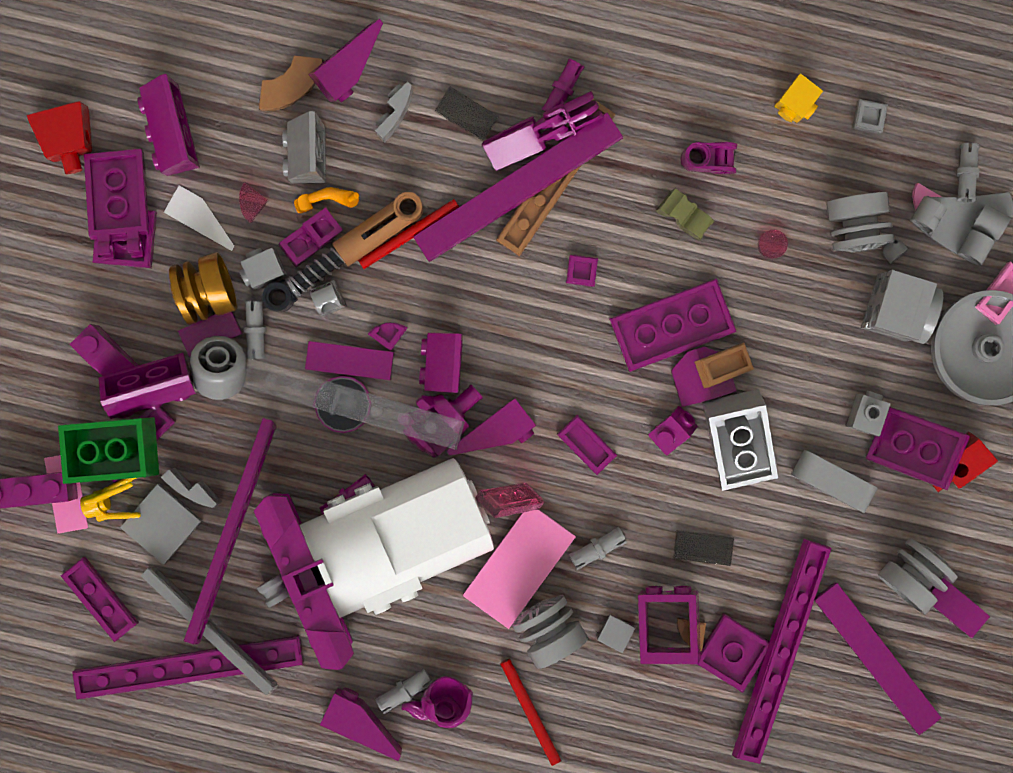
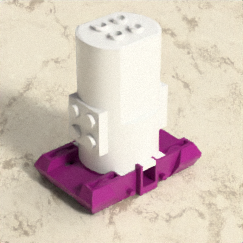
(372, 549)

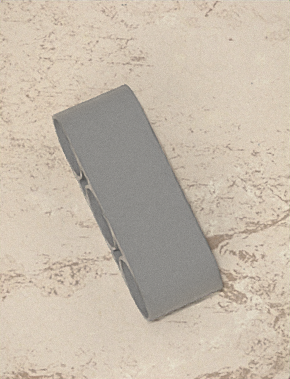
(834, 481)

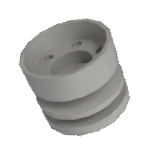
(860, 221)
(917, 575)
(552, 636)

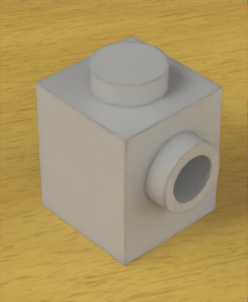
(262, 268)
(868, 413)

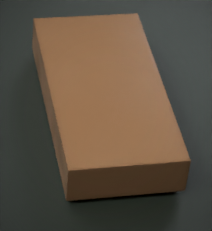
(724, 365)

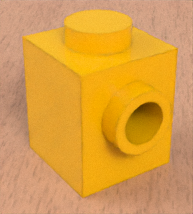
(798, 100)

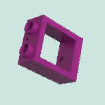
(669, 655)

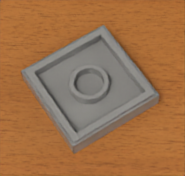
(162, 524)

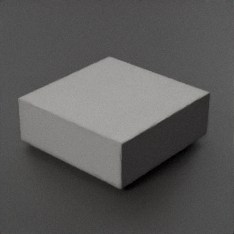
(870, 116)
(615, 633)

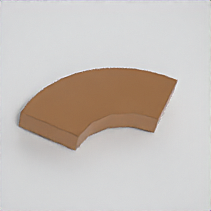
(290, 86)

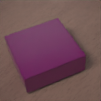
(581, 270)

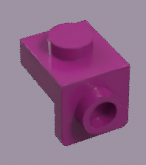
(673, 430)

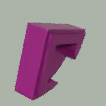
(388, 334)

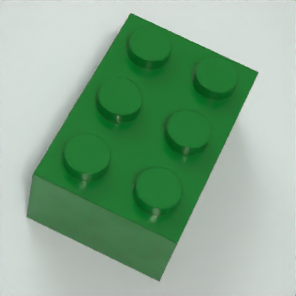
(108, 450)

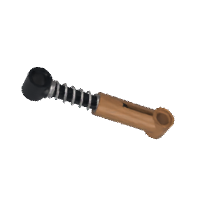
(347, 250)

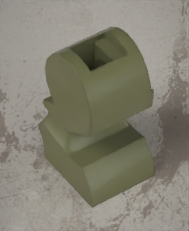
(687, 215)

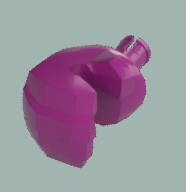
(448, 408)

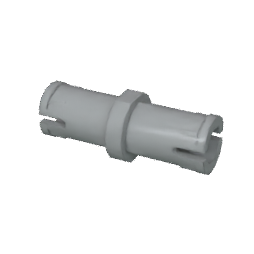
(968, 172)
(254, 329)
(597, 548)
(403, 691)

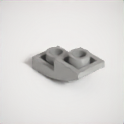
(399, 102)

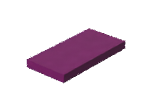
(672, 325)

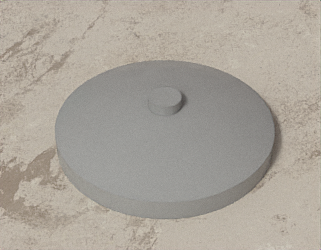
(973, 352)

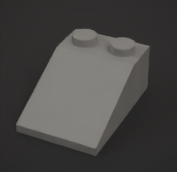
(305, 149)
(741, 439)

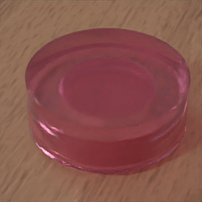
(772, 244)

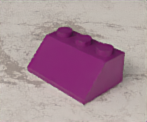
(167, 126)
(146, 386)

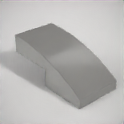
(198, 493)

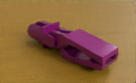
(526, 138)

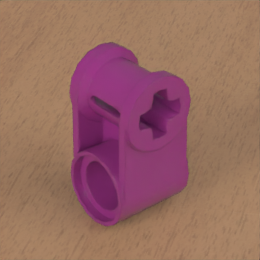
(716, 157)

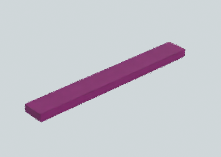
(518, 187)
(230, 532)
(781, 651)
(182, 668)

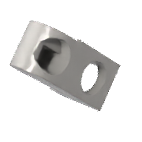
(327, 298)

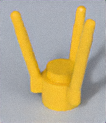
(99, 502)

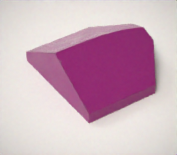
(688, 381)

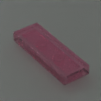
(509, 500)

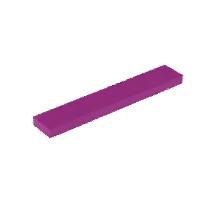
(877, 658)

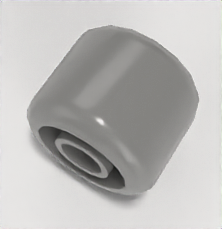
(218, 367)

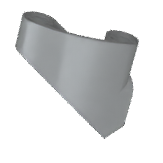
(965, 227)

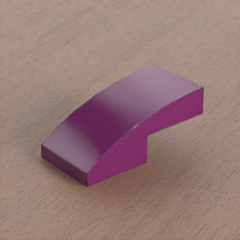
(310, 237)
(960, 609)

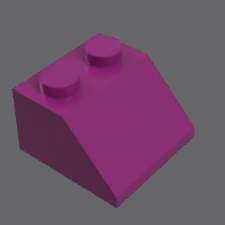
(443, 362)

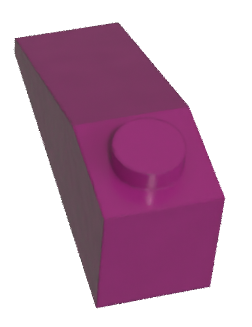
(345, 66)
(101, 351)
(500, 429)
(355, 720)

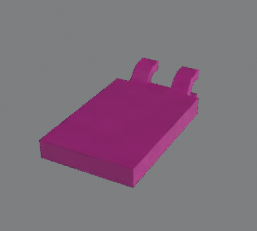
(116, 200)

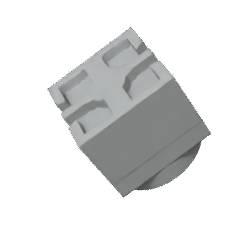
(903, 307)

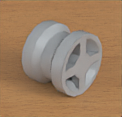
(274, 591)

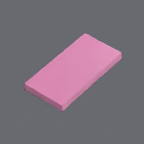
(518, 566)

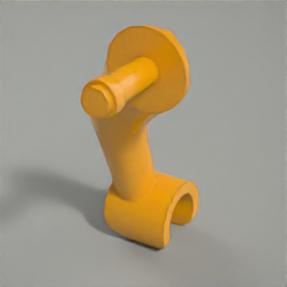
(344, 197)

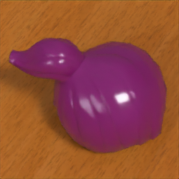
(443, 702)

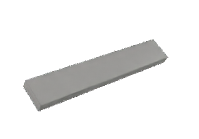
(211, 632)

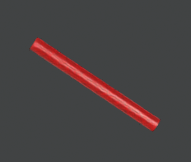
(407, 234)
(530, 711)

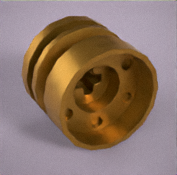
(197, 290)

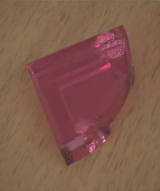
(250, 202)

